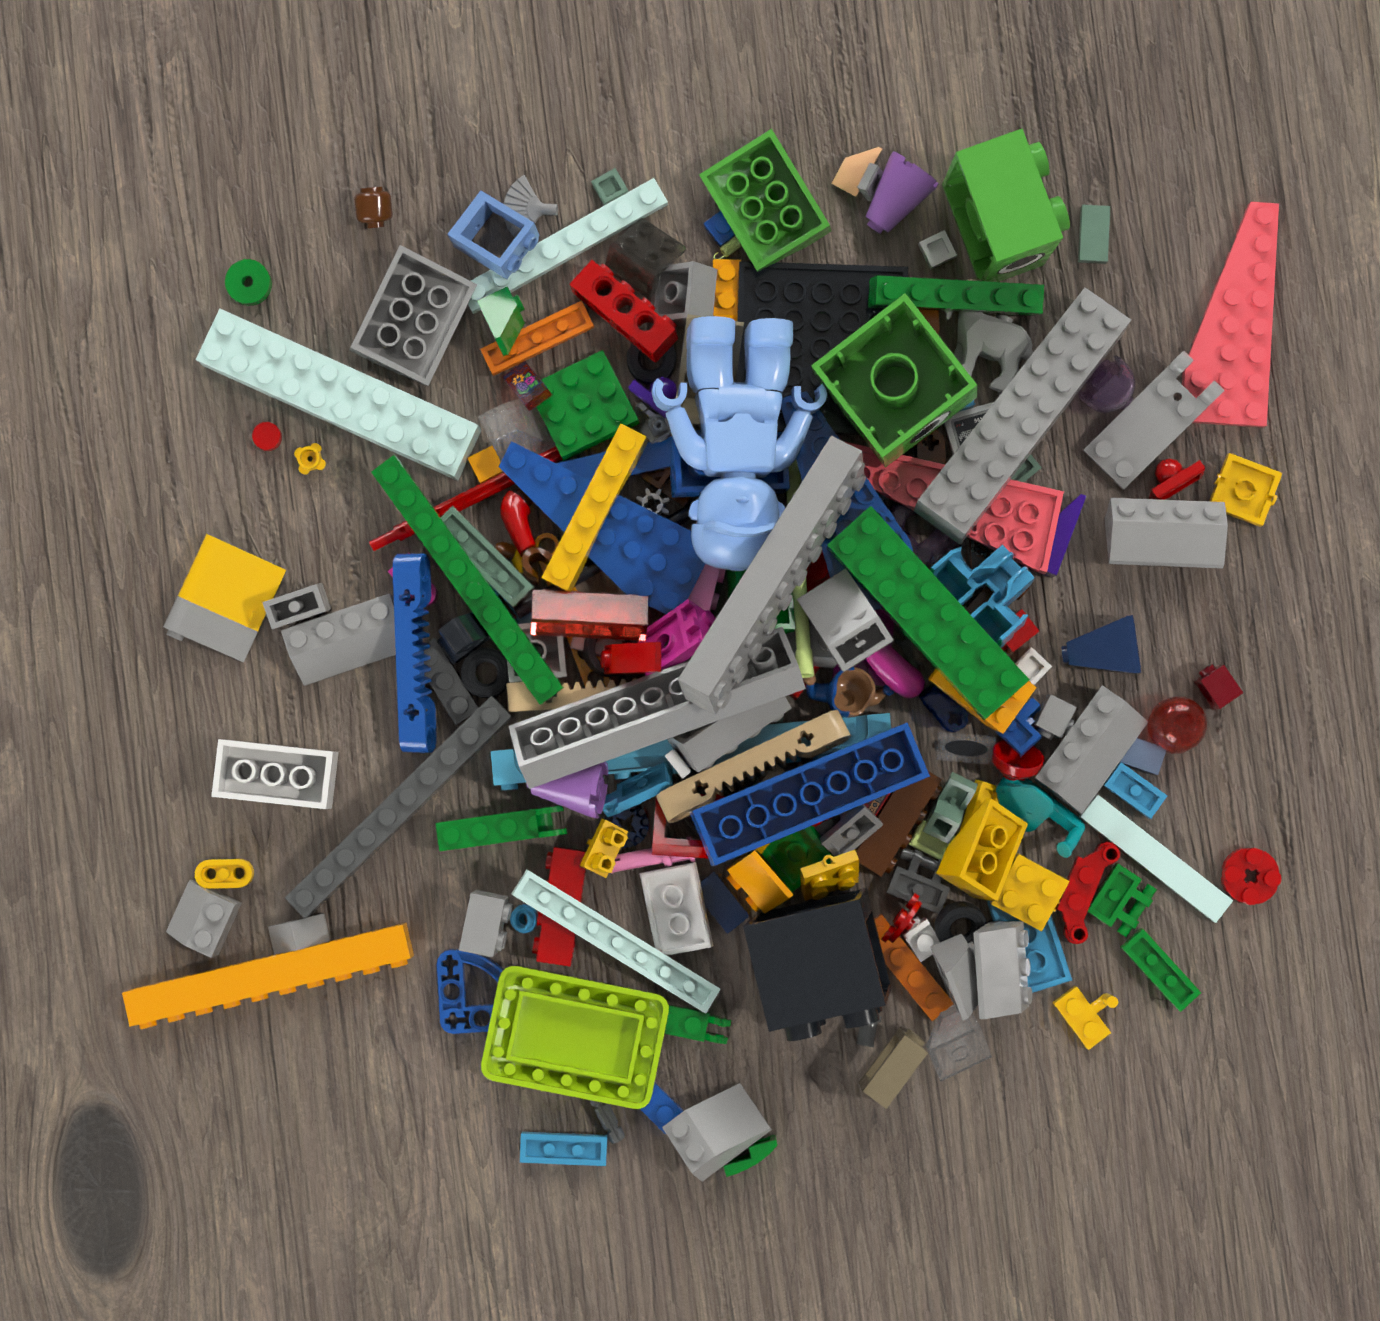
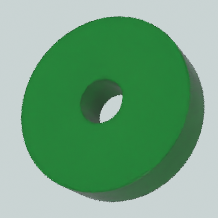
(257, 291)

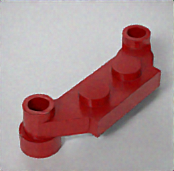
(1081, 888)

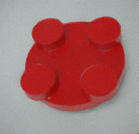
(903, 919)

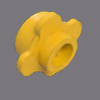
(302, 457)

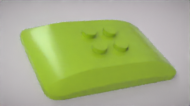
(575, 1037)

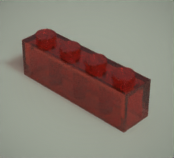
(589, 615)

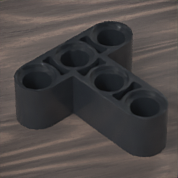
(464, 635)

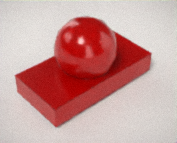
(1174, 478)

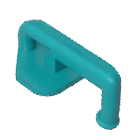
(1035, 806)

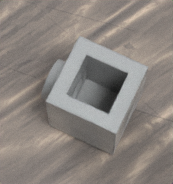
(1054, 717)

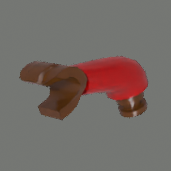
(514, 515)

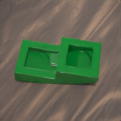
(758, 1152)

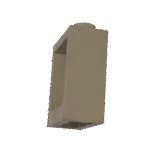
(893, 1067)

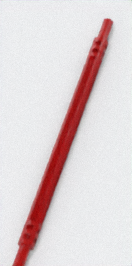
(459, 501)

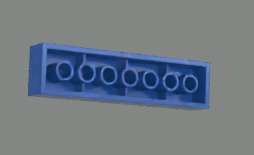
(809, 794)

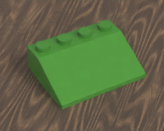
(765, 201)

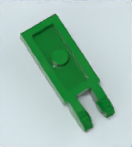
(693, 1024)

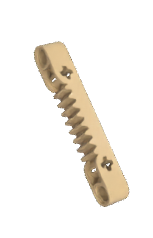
(521, 699)
(823, 732)

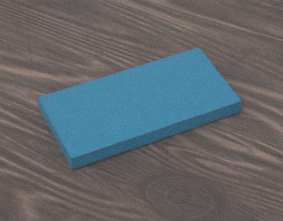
(1043, 950)

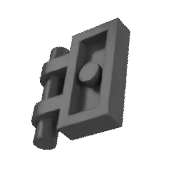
(907, 882)

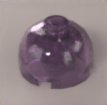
(1109, 386)

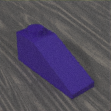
(1065, 527)

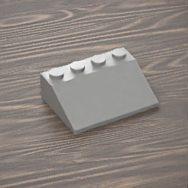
(413, 316)

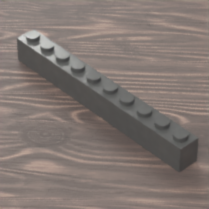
(399, 807)

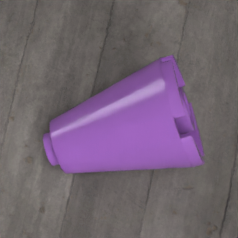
(898, 193)
(579, 791)

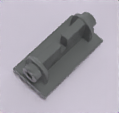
(651, 424)

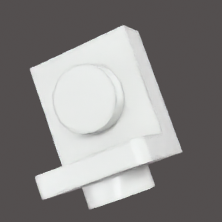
(920, 938)

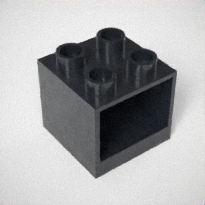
(819, 964)

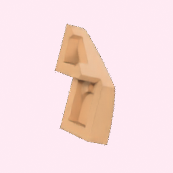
(853, 169)

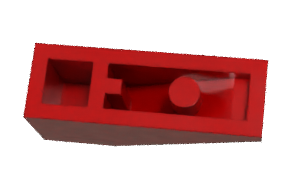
(631, 658)

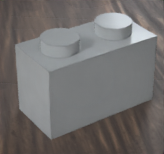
(296, 605)

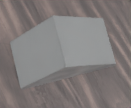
(299, 934)

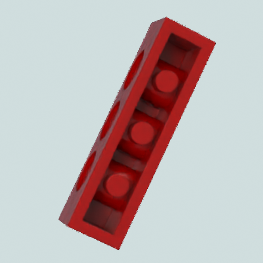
(651, 342)

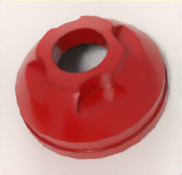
(1013, 765)

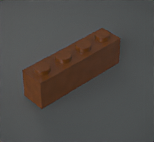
(898, 815)

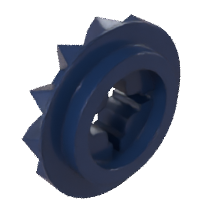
(640, 824)

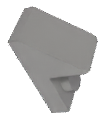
(851, 830)

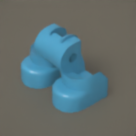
(1001, 576)

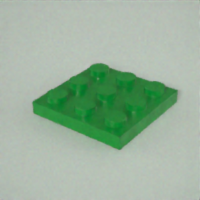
(585, 405)

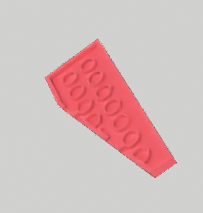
(1237, 326)

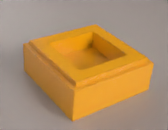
(485, 464)

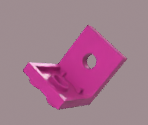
(684, 629)

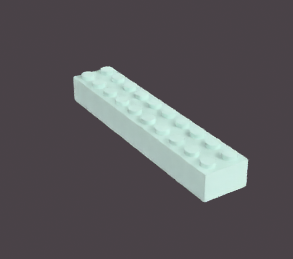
(338, 394)

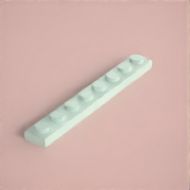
(574, 240)
(615, 941)

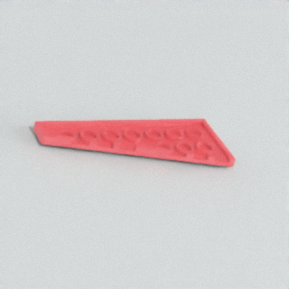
(1019, 518)

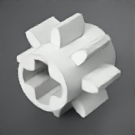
(656, 498)

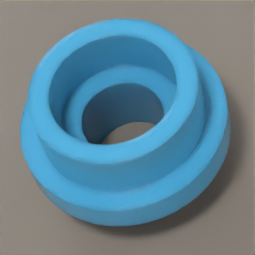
(517, 918)

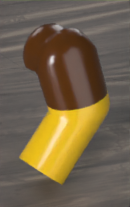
(510, 553)

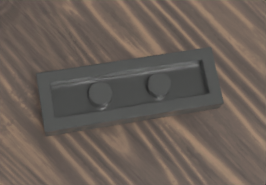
(448, 684)

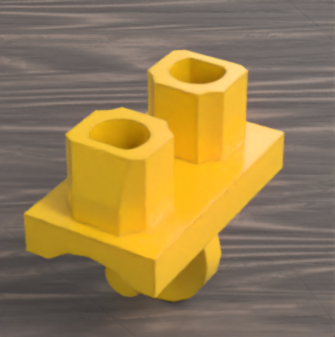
(604, 848)

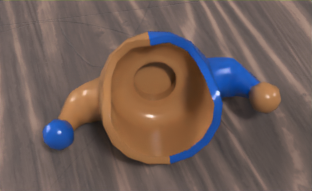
(847, 692)

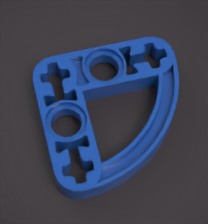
(459, 1005)

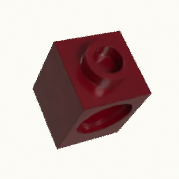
(1217, 686)

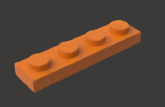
(540, 337)
(912, 974)

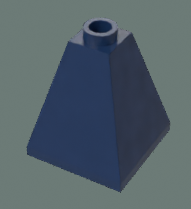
(1106, 648)

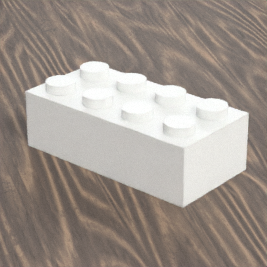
(275, 774)

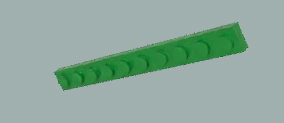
(467, 579)

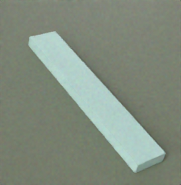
(1156, 858)

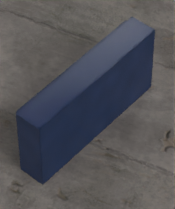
(722, 903)

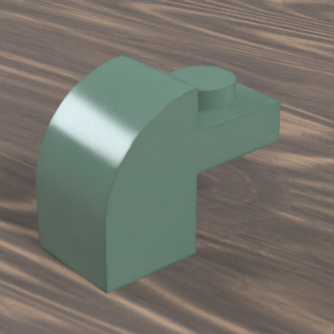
(949, 807)

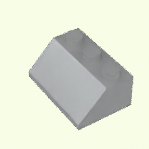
(1002, 969)

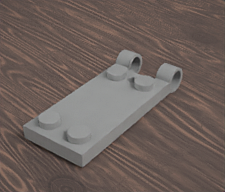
(1149, 424)

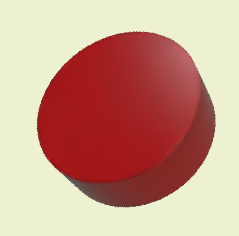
(267, 436)

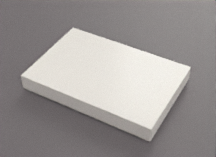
(676, 909)

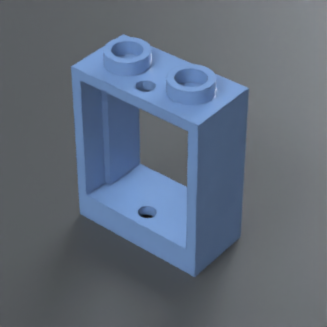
(472, 221)

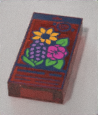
(527, 386)

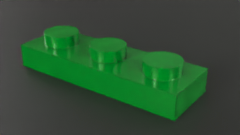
(1160, 969)

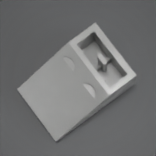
(845, 620)

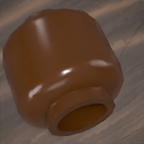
(373, 206)

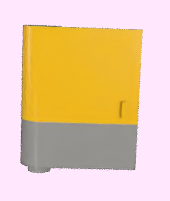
(223, 598)

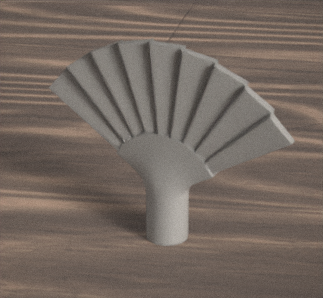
(525, 202)

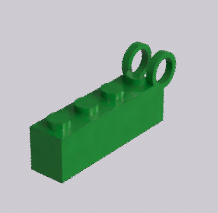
(498, 828)

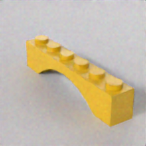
(594, 507)

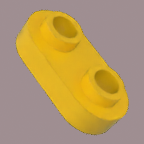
(225, 873)

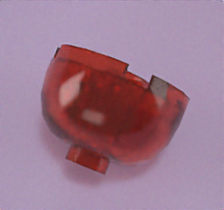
(1177, 724)

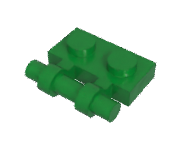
(1114, 895)

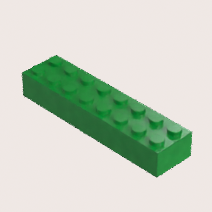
(927, 613)

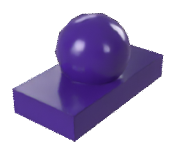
(669, 391)

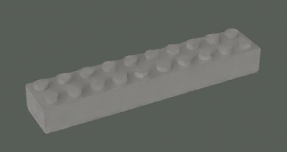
(1021, 416)
(773, 576)
(642, 715)

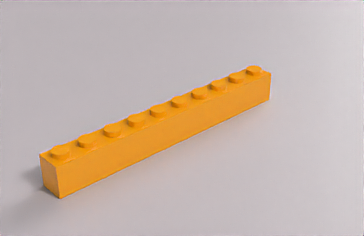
(268, 974)

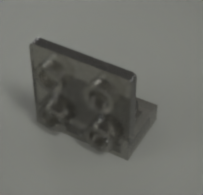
(642, 256)

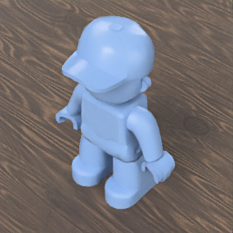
(737, 433)

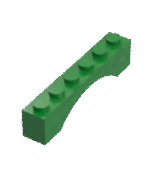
(958, 295)

